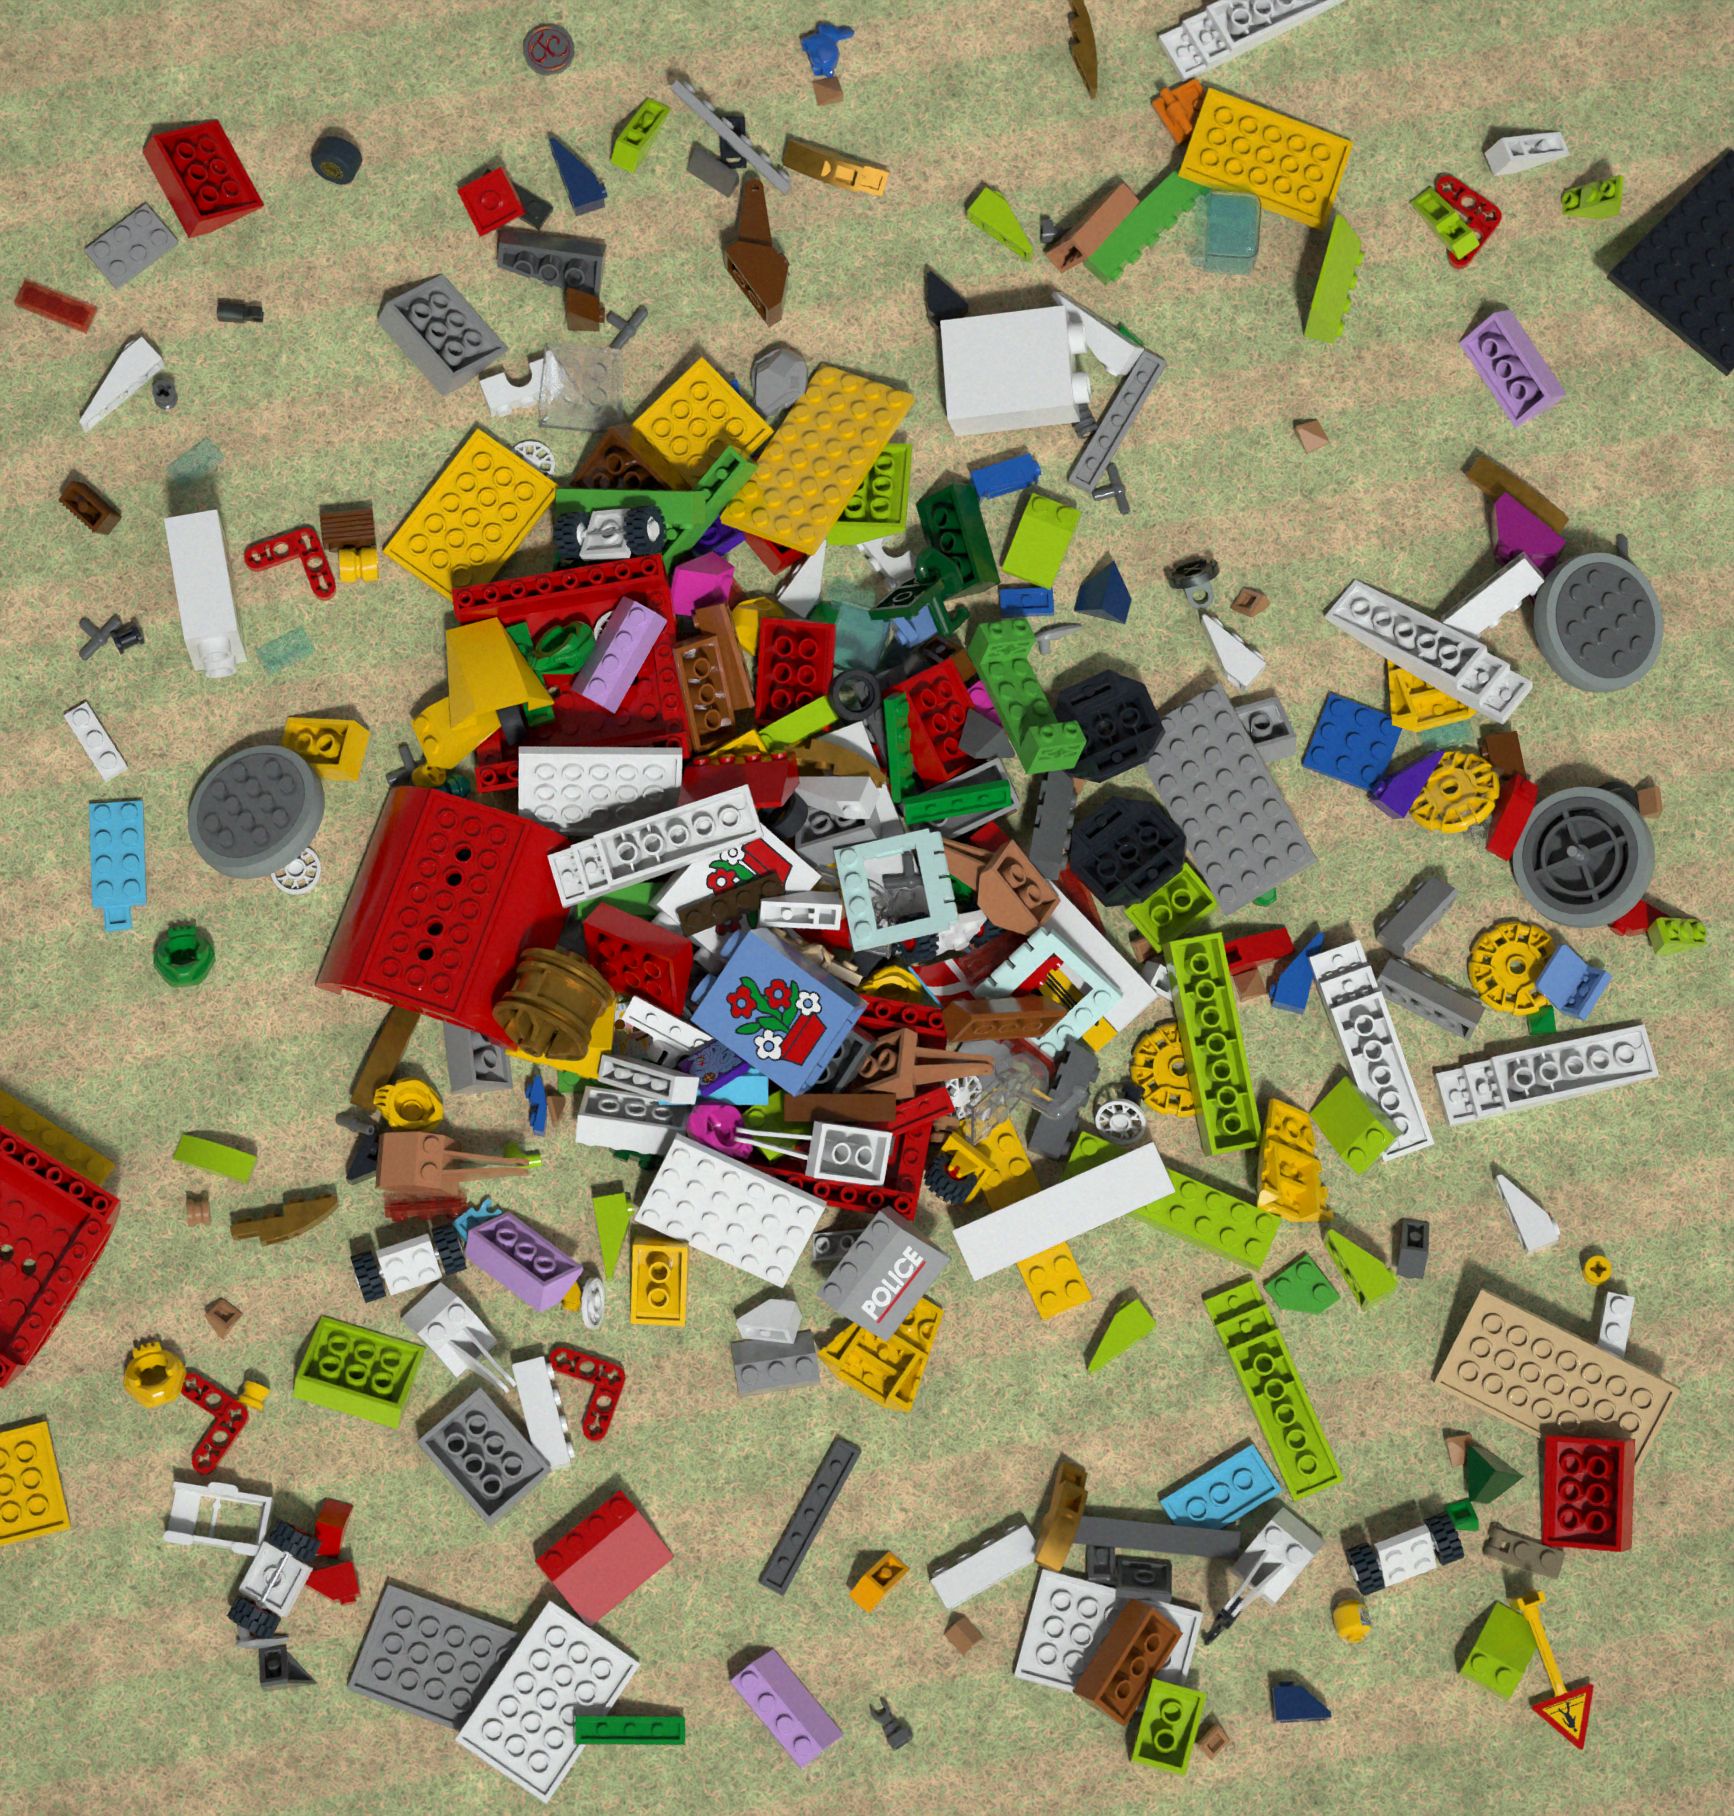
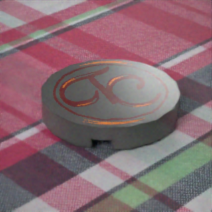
(549, 50)

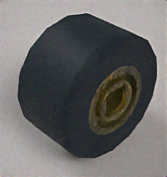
(336, 160)

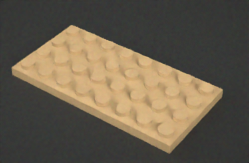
(1551, 1378)

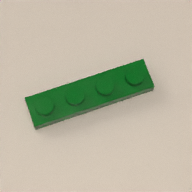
(522, 638)
(899, 746)
(957, 802)
(628, 1730)

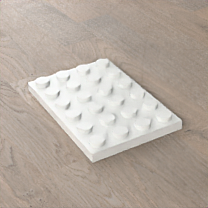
(596, 787)
(730, 1210)
(1071, 1624)
(530, 1707)

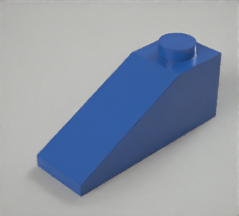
(1295, 982)

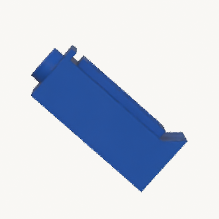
(1005, 477)

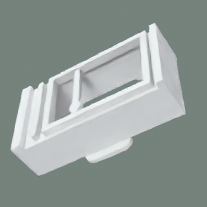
(186, 1509)

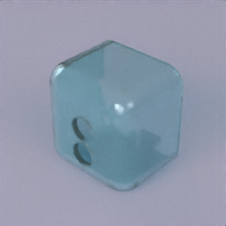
(1231, 233)
(858, 639)

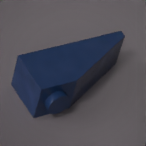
(579, 182)

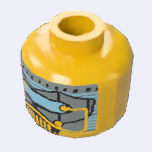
(1352, 1620)

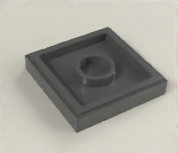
(1143, 1580)

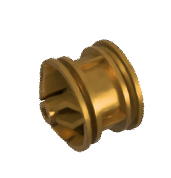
(553, 1004)

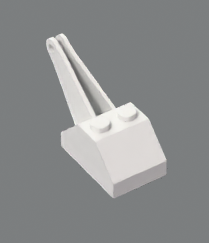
(836, 1151)
(454, 1335)

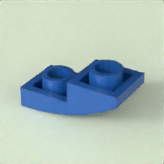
(537, 1099)

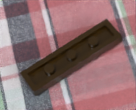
(728, 904)

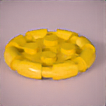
(1465, 798)
(1499, 967)
(1162, 1072)

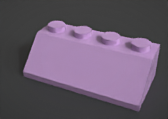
(1512, 367)
(619, 654)
(522, 1261)
(786, 1709)

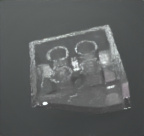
(581, 388)

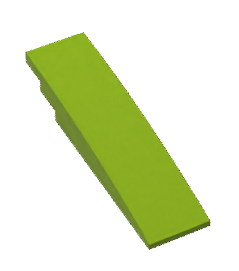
(1273, 1390)

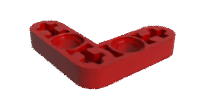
(1477, 223)
(295, 551)
(603, 1388)
(222, 1414)

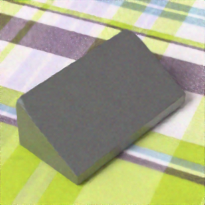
(713, 172)

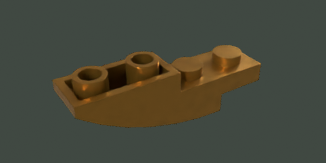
(835, 169)
(844, 761)
(297, 1219)
(1063, 1518)

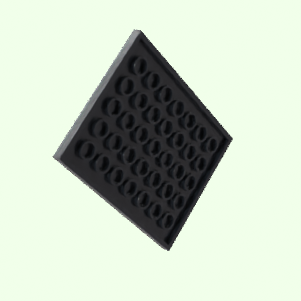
(1687, 268)

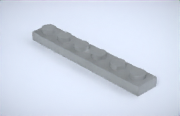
(724, 129)
(1117, 422)

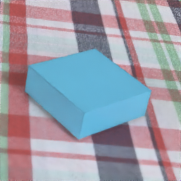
(117, 918)

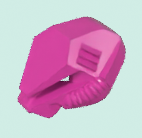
(715, 1127)

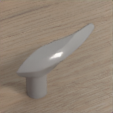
(1054, 634)
(257, 1642)

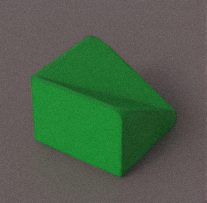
(824, 613)

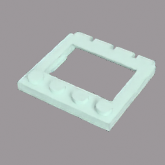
(857, 894)
(1081, 1016)

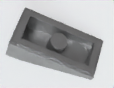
(1101, 1565)

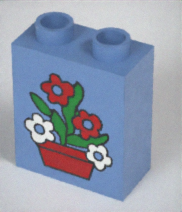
(776, 1009)

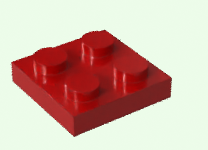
(491, 201)

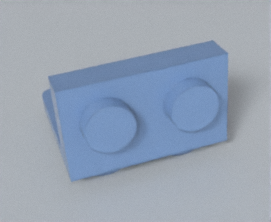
(914, 630)
(1571, 983)

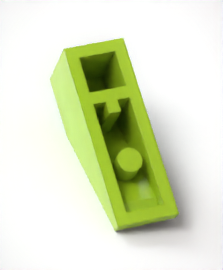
(639, 135)
(996, 218)
(798, 725)
(613, 1223)
(1125, 1330)

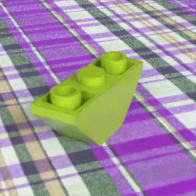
(1597, 199)
(1676, 935)

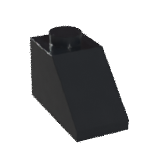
(942, 302)

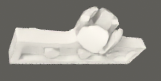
(667, 1030)

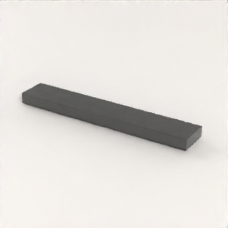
(810, 1517)
(1158, 1538)

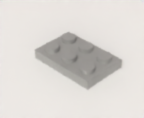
(131, 247)

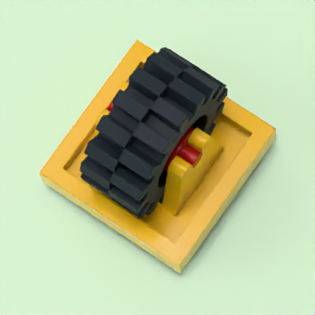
(958, 1171)

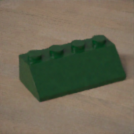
(957, 530)

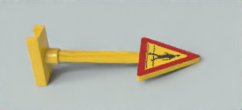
(1565, 1711)

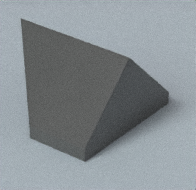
(984, 738)
(281, 1670)

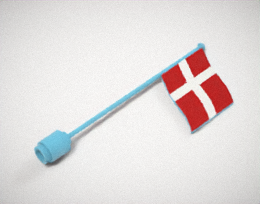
(946, 981)

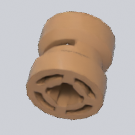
(943, 1129)

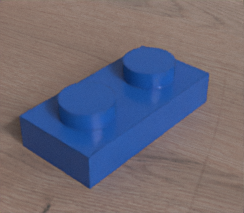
(1026, 602)

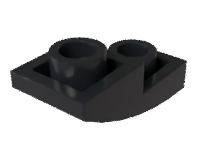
(900, 655)

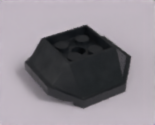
(1106, 704)
(1122, 830)

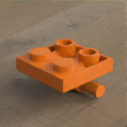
(1180, 110)

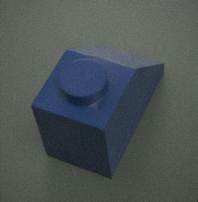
(1296, 1705)

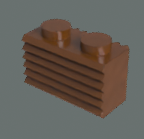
(89, 508)
(348, 529)

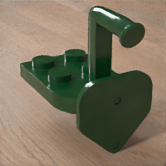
(933, 577)

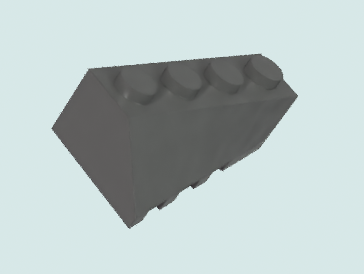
(554, 260)
(1051, 824)
(1052, 1135)

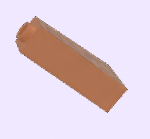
(1092, 228)

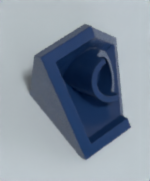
(1105, 596)

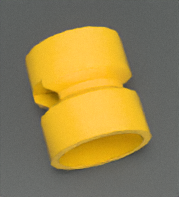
(358, 565)

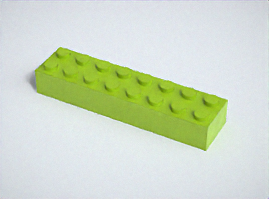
(1212, 1044)
(1193, 1211)

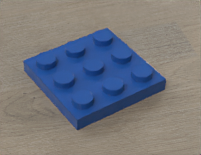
(1352, 743)

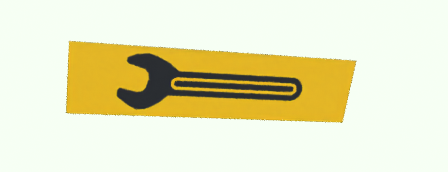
(1067, 995)

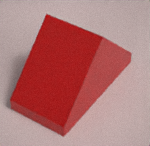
(332, 1527)

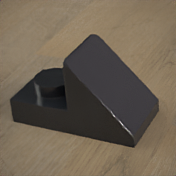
(362, 1166)

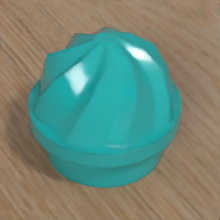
(458, 785)

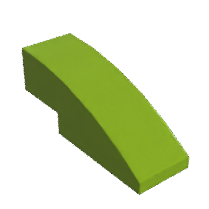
(1445, 223)
(216, 1159)

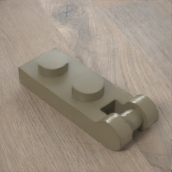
(1525, 1554)

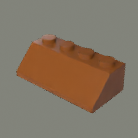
(718, 620)
(705, 692)
(1001, 1018)
(1127, 1661)

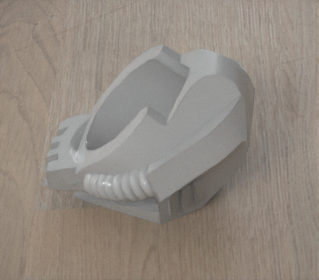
(778, 381)

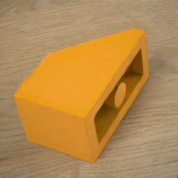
(878, 1582)

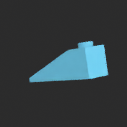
(747, 1089)

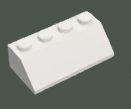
(629, 1121)

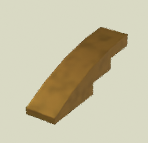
(1084, 50)
(1496, 481)
(385, 1057)

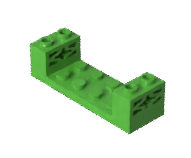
(1001, 661)

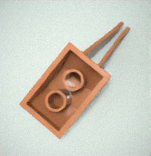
(1006, 883)
(900, 1065)
(431, 1165)

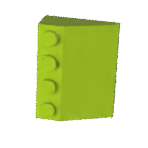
(1334, 283)
(879, 502)
(358, 1372)

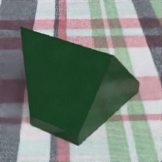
(1488, 1475)

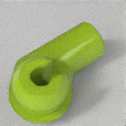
(512, 1151)

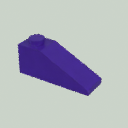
(1400, 789)

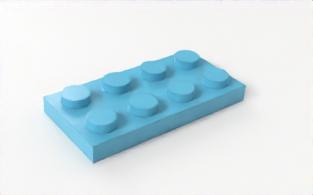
(118, 854)
(1223, 1493)

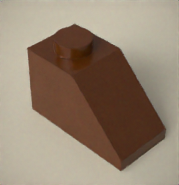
(583, 311)
(940, 648)
(1504, 754)

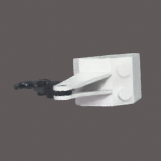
(1269, 1566)

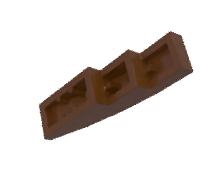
(840, 1107)

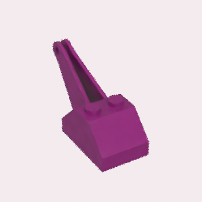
(1518, 530)

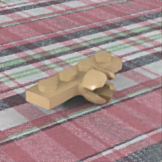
(821, 957)

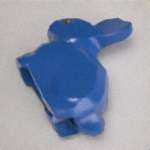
(822, 48)

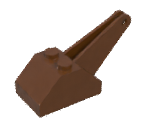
(755, 262)

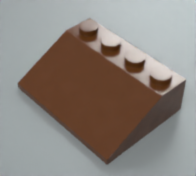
(627, 462)

